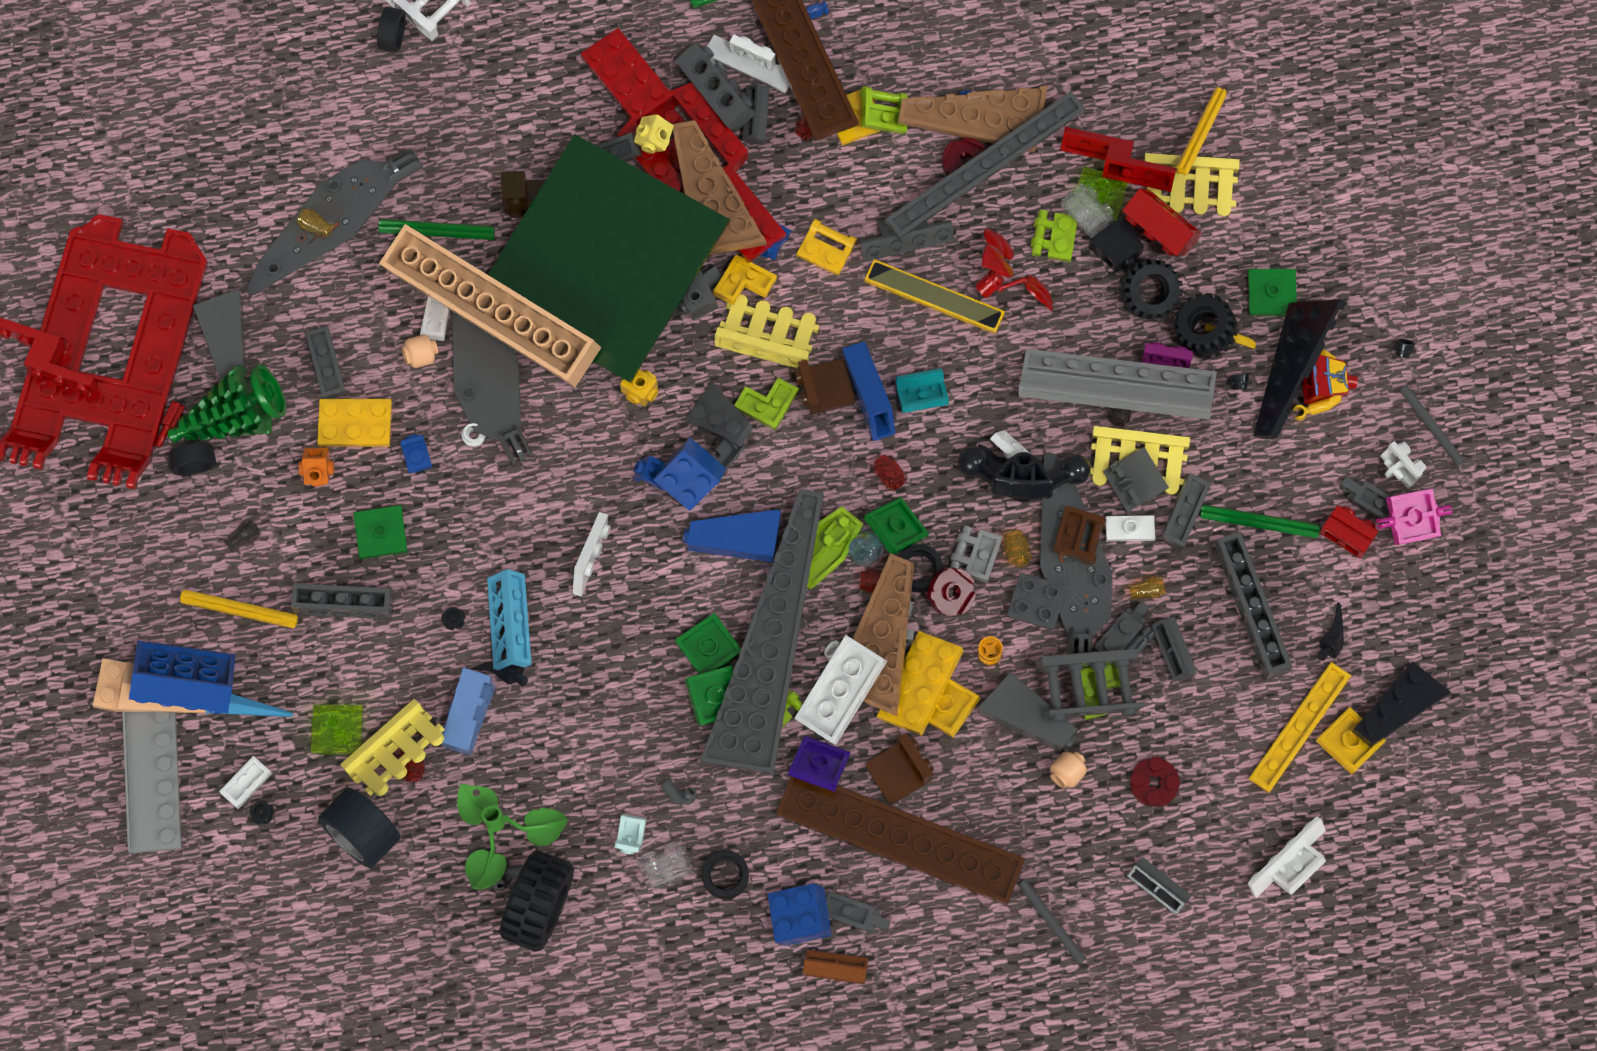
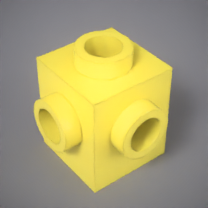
(653, 134)

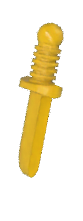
(1239, 339)

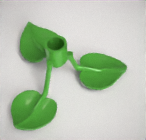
(487, 868)

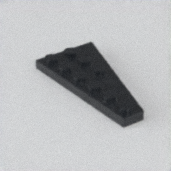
(1294, 359)

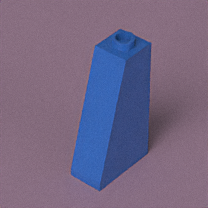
(869, 391)
(738, 536)

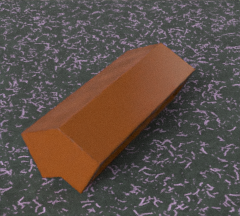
(835, 966)

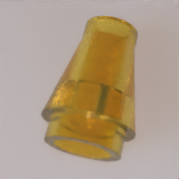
(313, 222)
(1148, 588)

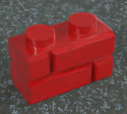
(1349, 531)

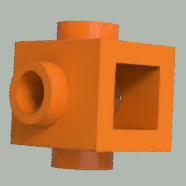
(316, 466)

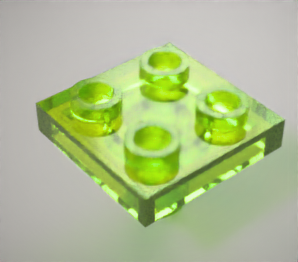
(1108, 190)
(336, 729)

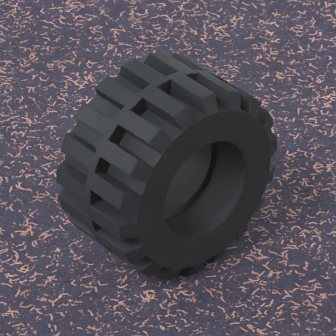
(1169, 288)
(1195, 311)

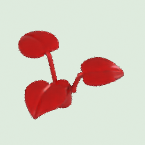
(994, 259)

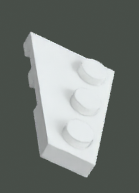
(590, 552)

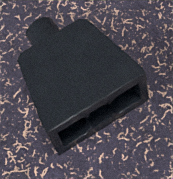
(1117, 245)

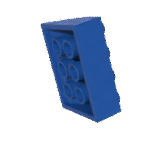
(182, 677)

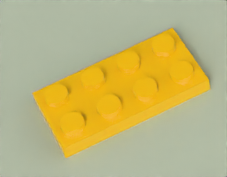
(923, 682)

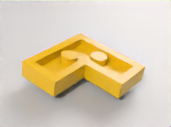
(741, 276)

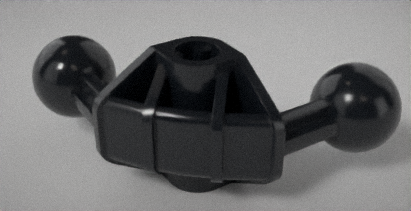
(1023, 474)

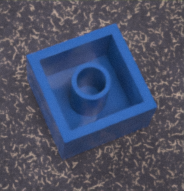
(690, 474)
(799, 914)

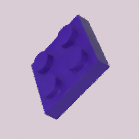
(819, 763)

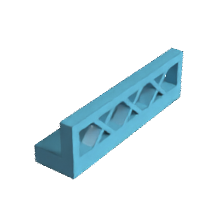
(513, 617)

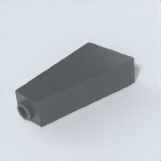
(224, 330)
(1021, 710)

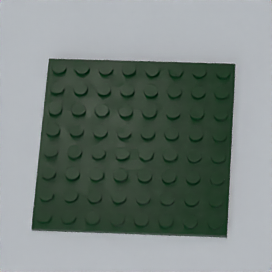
(608, 252)

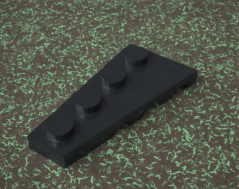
(1402, 702)

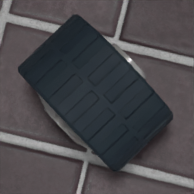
(359, 827)

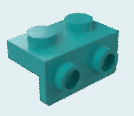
(921, 390)

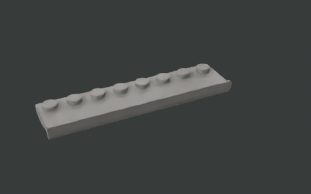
(1117, 384)
(151, 781)

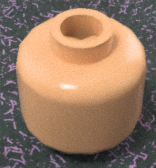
(419, 351)
(1068, 769)

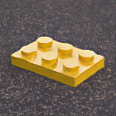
(354, 422)

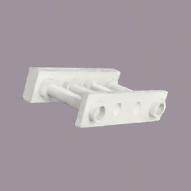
(428, 24)

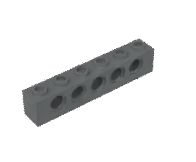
(1253, 606)

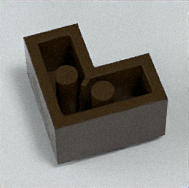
(518, 192)

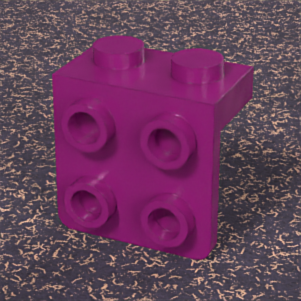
(1159, 354)

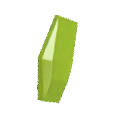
(832, 543)

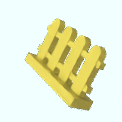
(1202, 177)
(766, 346)
(1152, 443)
(386, 741)

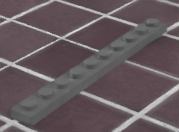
(984, 165)

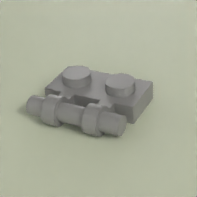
(983, 554)

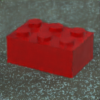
(1161, 223)

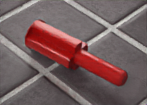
(169, 421)

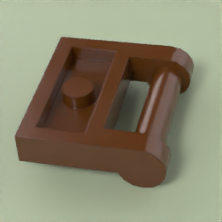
(1071, 533)

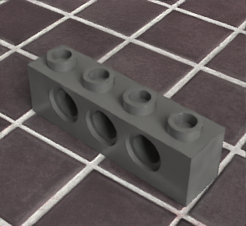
(693, 62)
(342, 601)

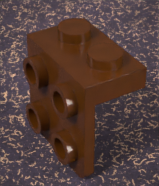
(825, 386)
(900, 769)

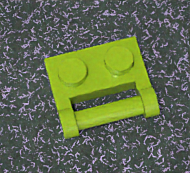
(881, 116)

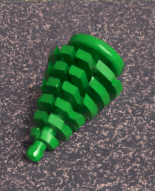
(234, 407)

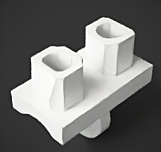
(1400, 465)

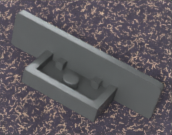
(919, 238)

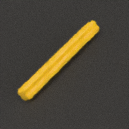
(1201, 131)
(239, 609)

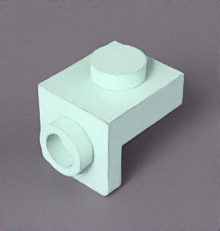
(630, 833)

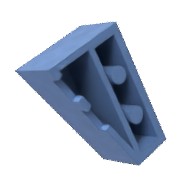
(467, 711)

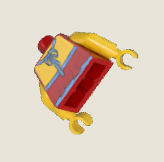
(1325, 385)

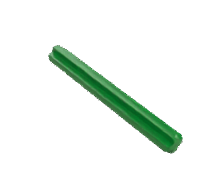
(439, 229)
(1260, 521)

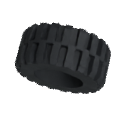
(536, 901)

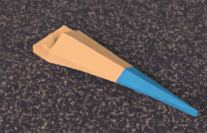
(114, 690)

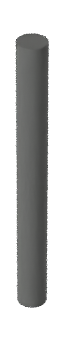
(1432, 425)
(1052, 922)

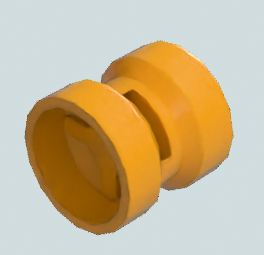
(990, 646)

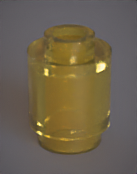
(1017, 548)

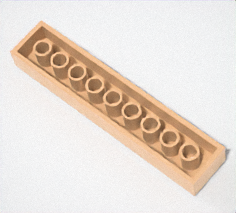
(490, 305)

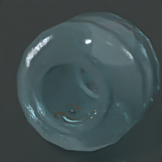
(866, 548)

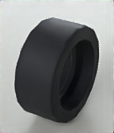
(391, 29)
(192, 458)
(923, 550)
(711, 861)

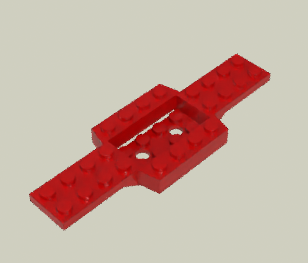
(644, 94)

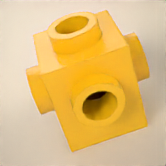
(641, 389)

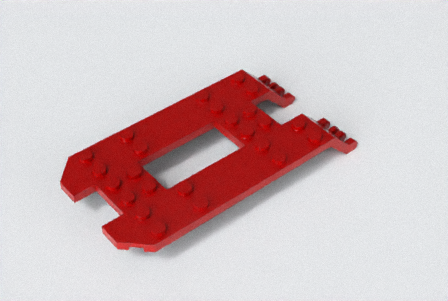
(128, 406)

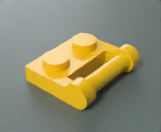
(823, 254)

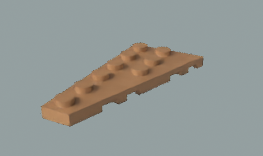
(978, 115)
(710, 185)
(885, 630)

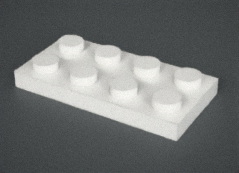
(840, 689)

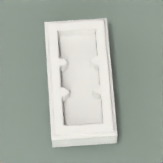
(435, 320)
(1007, 444)
(1130, 528)
(245, 782)

